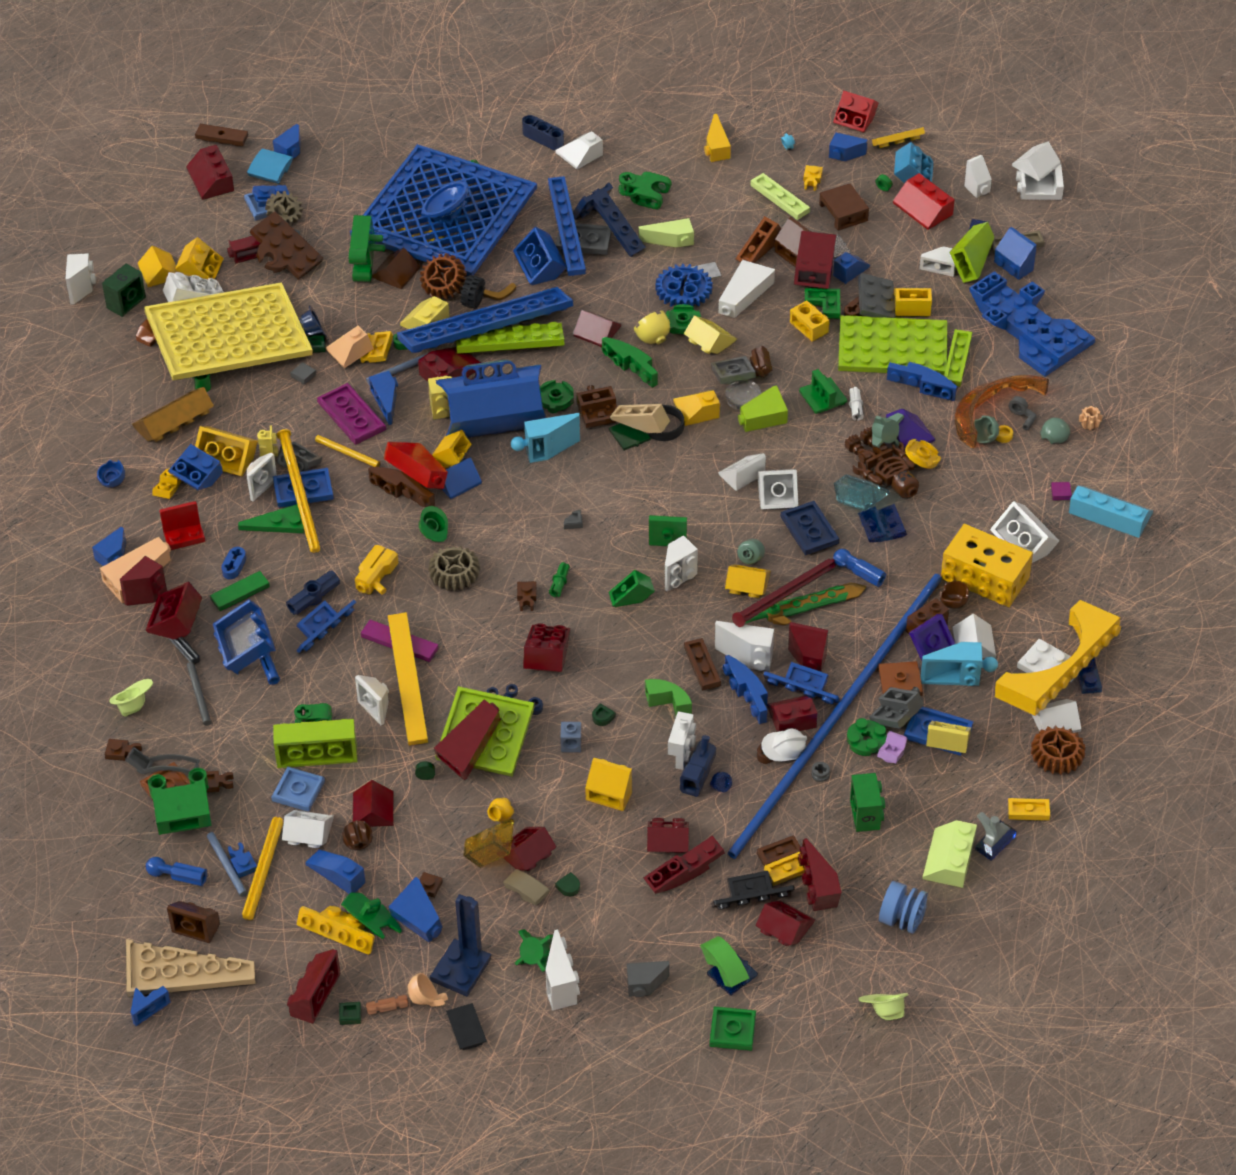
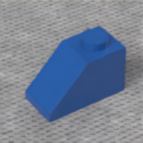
(288, 142)
(847, 147)
(848, 267)
(110, 547)

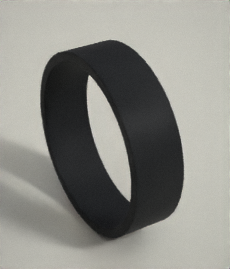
(668, 436)

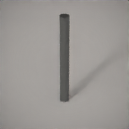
(198, 693)

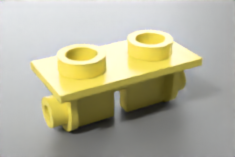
(266, 442)

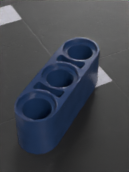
(542, 132)

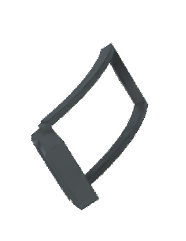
(144, 763)

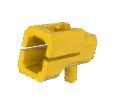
(374, 568)

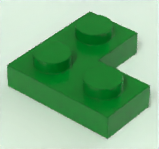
(827, 298)

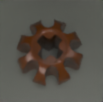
(357, 835)

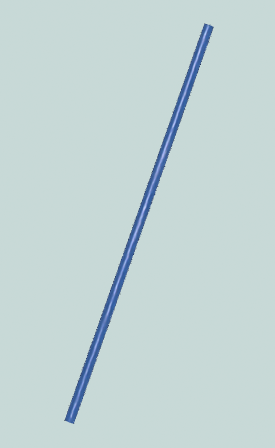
(831, 720)

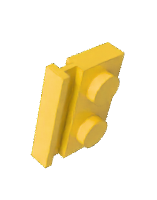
(381, 344)

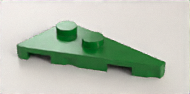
(283, 520)

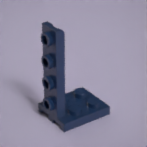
(603, 203)
(464, 958)

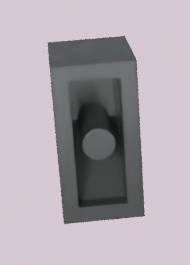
(646, 977)

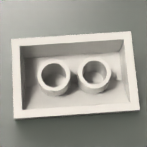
(1025, 530)

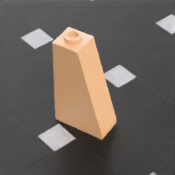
(113, 571)

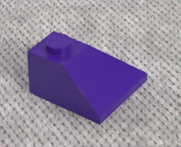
(911, 428)

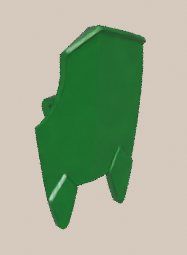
(370, 913)

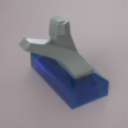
(997, 836)

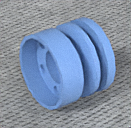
(905, 907)

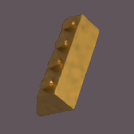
(174, 414)

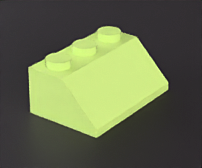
(950, 853)

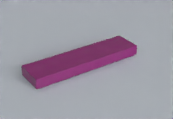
(381, 634)

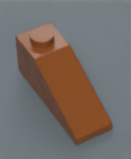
(760, 241)

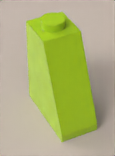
(764, 411)

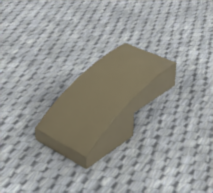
(527, 886)

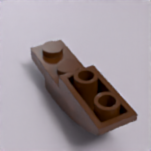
(398, 483)

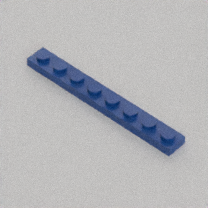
(566, 226)

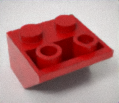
(855, 111)

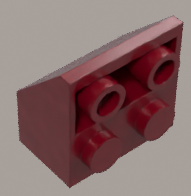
(667, 835)

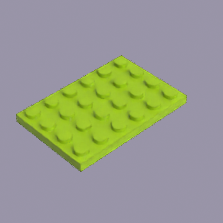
(874, 342)

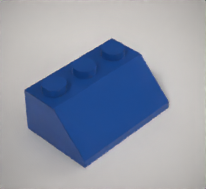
(539, 257)

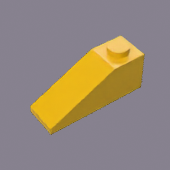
(717, 145)

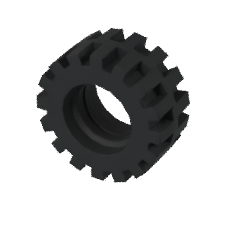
(472, 291)

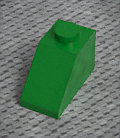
(631, 590)

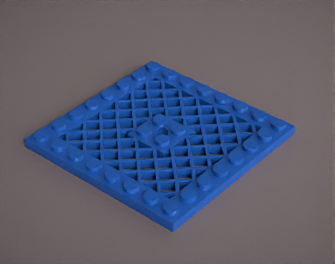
(423, 158)

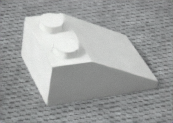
(747, 644)

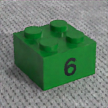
(866, 802)

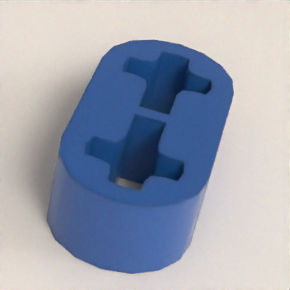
(230, 562)

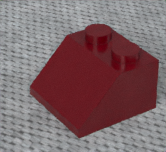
(143, 582)
(793, 713)
(529, 847)
(784, 922)

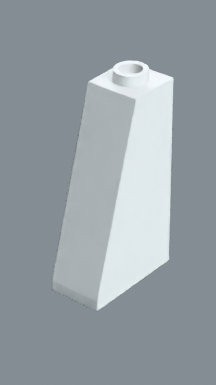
(745, 287)

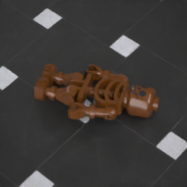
(888, 469)

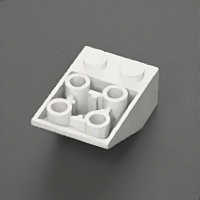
(185, 287)
(560, 978)

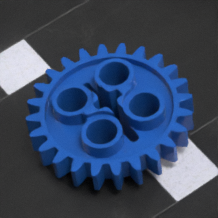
(671, 283)

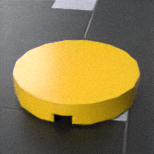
(922, 453)

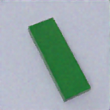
(239, 591)

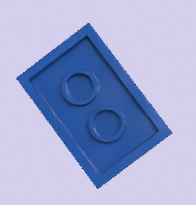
(315, 483)
(918, 725)

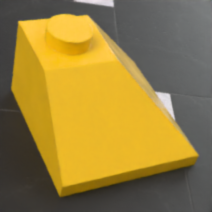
(698, 407)

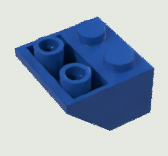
(196, 468)

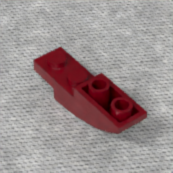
(683, 869)

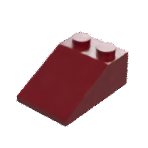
(445, 363)

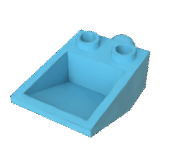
(548, 436)
(956, 665)

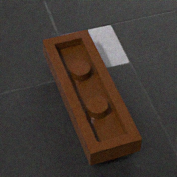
(702, 664)

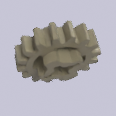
(285, 206)

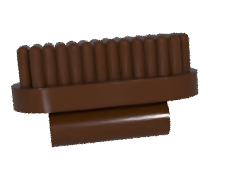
(761, 361)

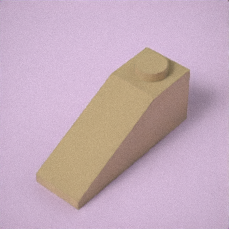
(644, 417)

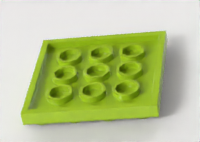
(507, 740)

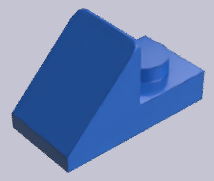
(144, 1007)

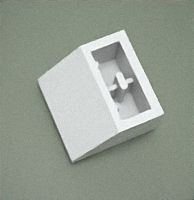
(680, 563)

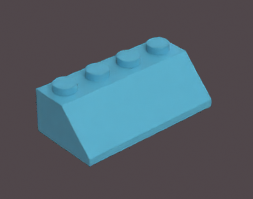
(1109, 511)

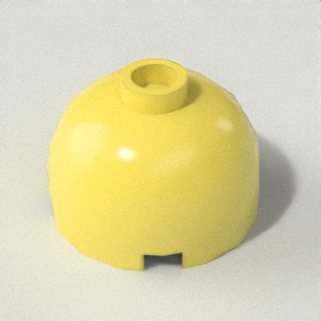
(653, 328)

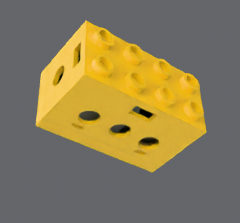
(987, 565)

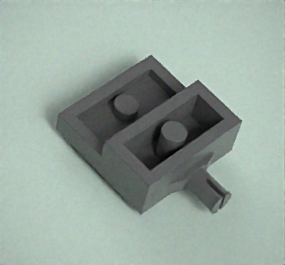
(897, 707)

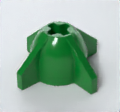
(534, 949)

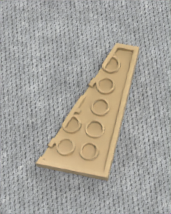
(181, 969)

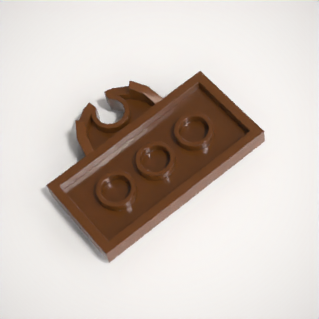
(284, 246)

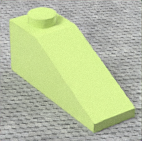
(671, 233)

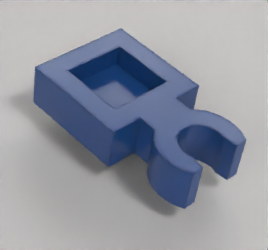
(241, 861)

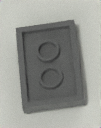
(592, 238)
(876, 296)

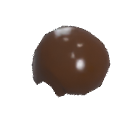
(954, 594)

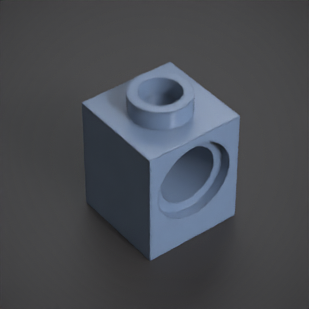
(570, 737)

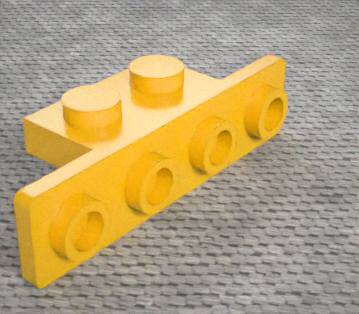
(337, 926)

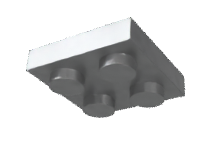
(733, 370)

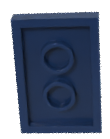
(809, 527)

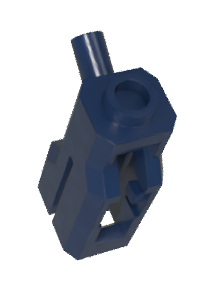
(698, 767)

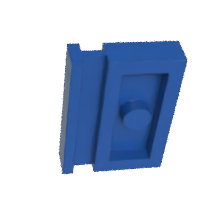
(264, 192)

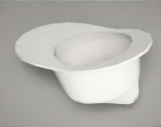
(784, 745)

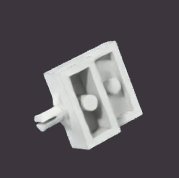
(1041, 657)
(682, 739)

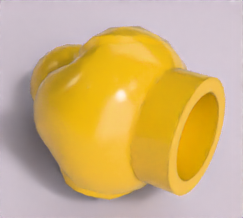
(500, 810)

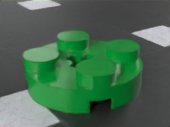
(680, 311)
(555, 404)
(866, 728)

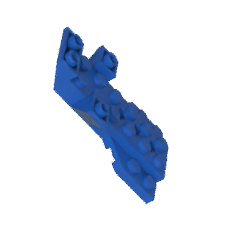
(1042, 340)

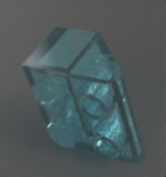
(858, 492)

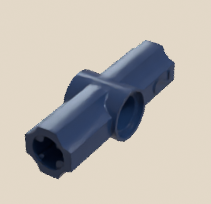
(313, 592)

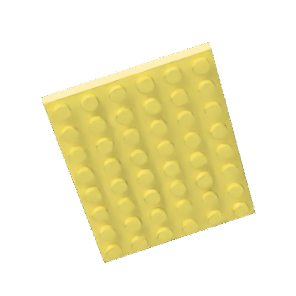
(227, 331)

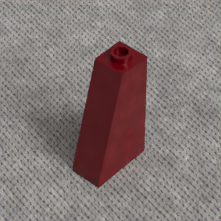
(468, 739)

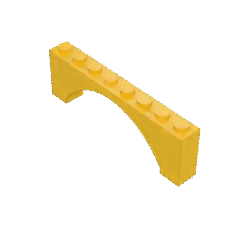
(1036, 689)

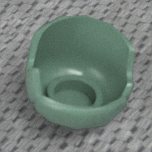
(987, 429)
(1055, 430)

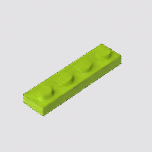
(958, 356)

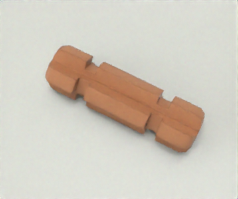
(387, 1004)

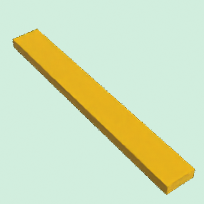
(407, 679)

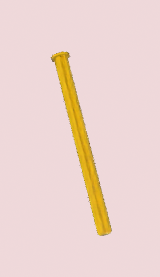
(284, 436)

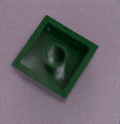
(124, 290)

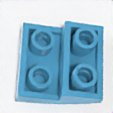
(269, 165)

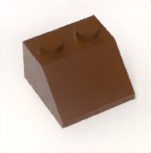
(193, 921)

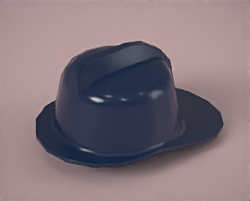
(311, 323)

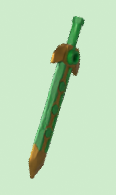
(780, 611)

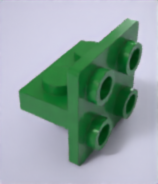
(822, 393)

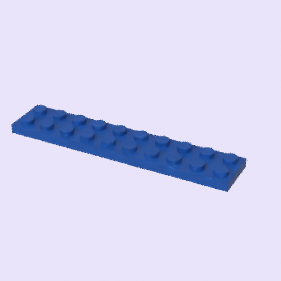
(484, 319)

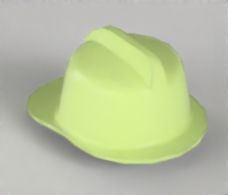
(132, 698)
(886, 1005)

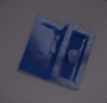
(882, 524)

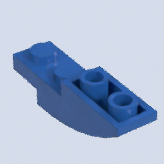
(926, 379)
(747, 685)

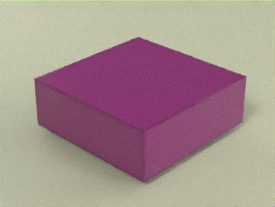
(1061, 491)

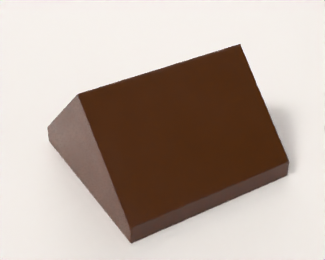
(397, 269)

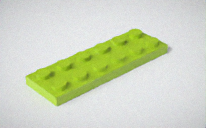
(514, 338)

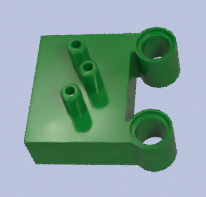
(363, 247)
(181, 806)

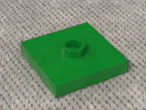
(666, 529)
(732, 1028)

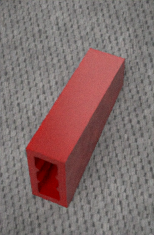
(417, 463)

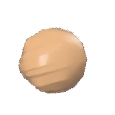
(423, 991)

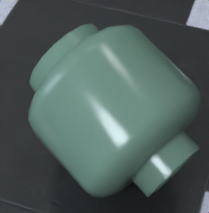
(751, 551)

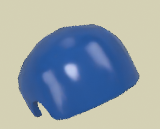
(111, 474)

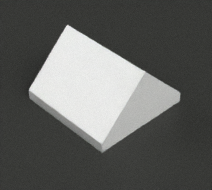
(1038, 161)
(744, 471)
(975, 630)
(1060, 714)

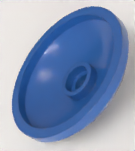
(446, 200)

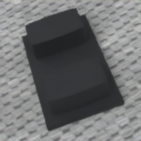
(466, 1026)

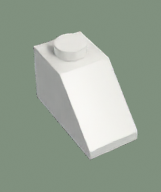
(977, 177)
(938, 261)

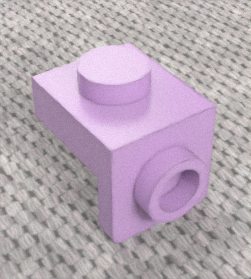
(893, 747)

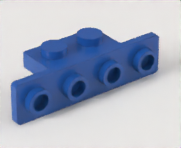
(320, 620)
(805, 680)

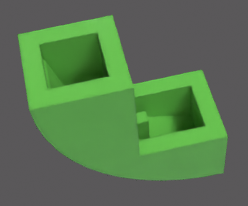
(664, 692)
(721, 954)

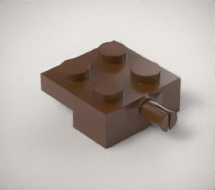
(596, 405)

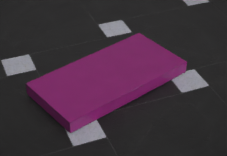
(351, 413)

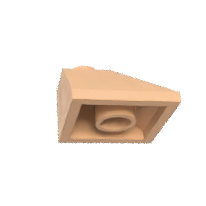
(350, 347)

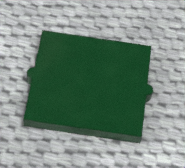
(628, 436)

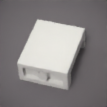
(1048, 188)

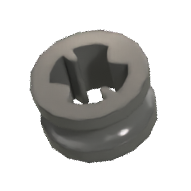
(820, 766)

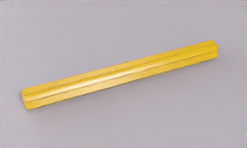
(262, 868)

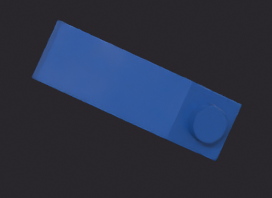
(384, 391)
(338, 870)

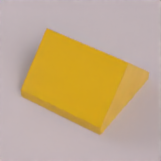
(156, 266)

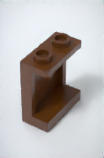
(845, 206)

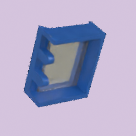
(243, 636)

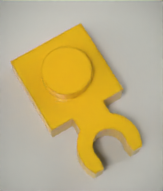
(812, 176)

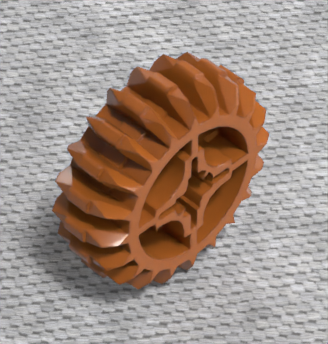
(430, 279)
(1058, 750)

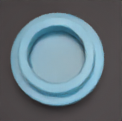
(788, 141)

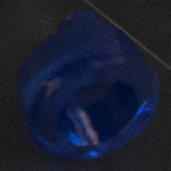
(721, 782)

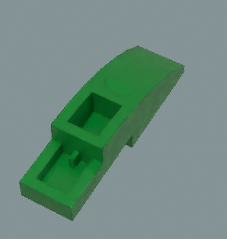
(630, 357)

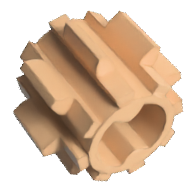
(1090, 418)

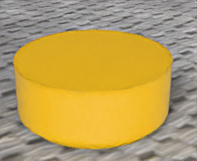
(1005, 434)

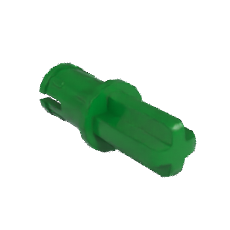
(559, 580)

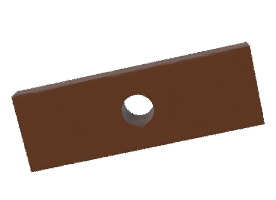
(221, 134)

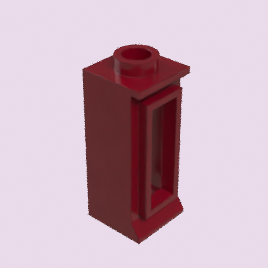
(243, 249)

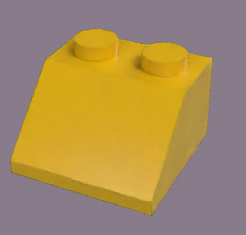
(747, 579)

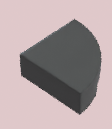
(574, 520)

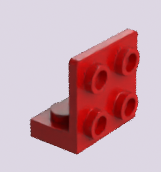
(182, 525)

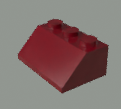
(210, 173)
(175, 612)
(315, 986)

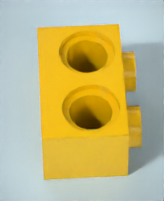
(809, 320)

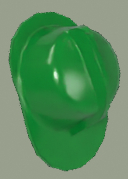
(433, 524)

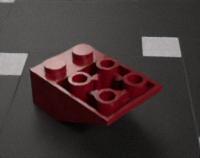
(815, 259)
(546, 647)
(819, 877)

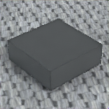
(303, 373)

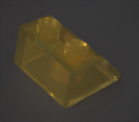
(489, 844)

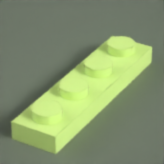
(780, 196)

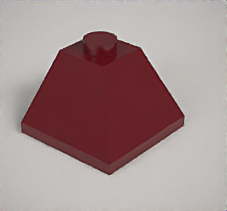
(808, 645)

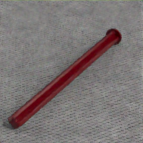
(742, 617)

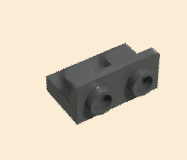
(304, 457)

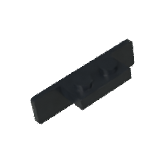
(751, 887)

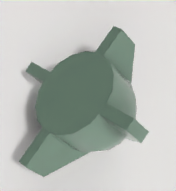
(886, 430)

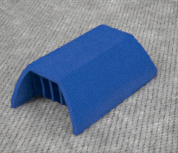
(494, 401)

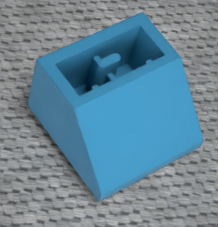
(911, 161)

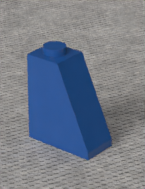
(416, 911)

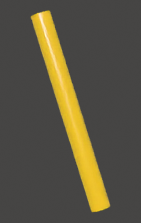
(347, 451)

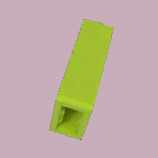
(972, 251)

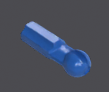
(859, 567)
(181, 872)

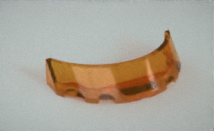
(964, 413)

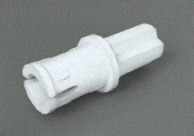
(856, 404)

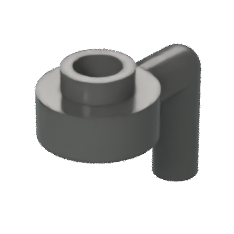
(1019, 407)

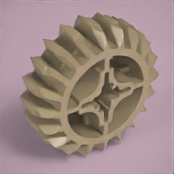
(453, 563)

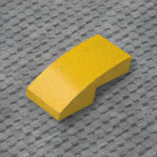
(167, 485)

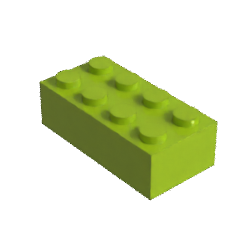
(315, 743)

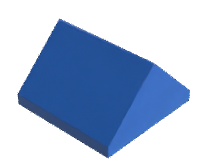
(461, 478)

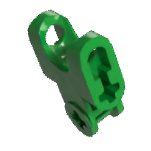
(644, 188)

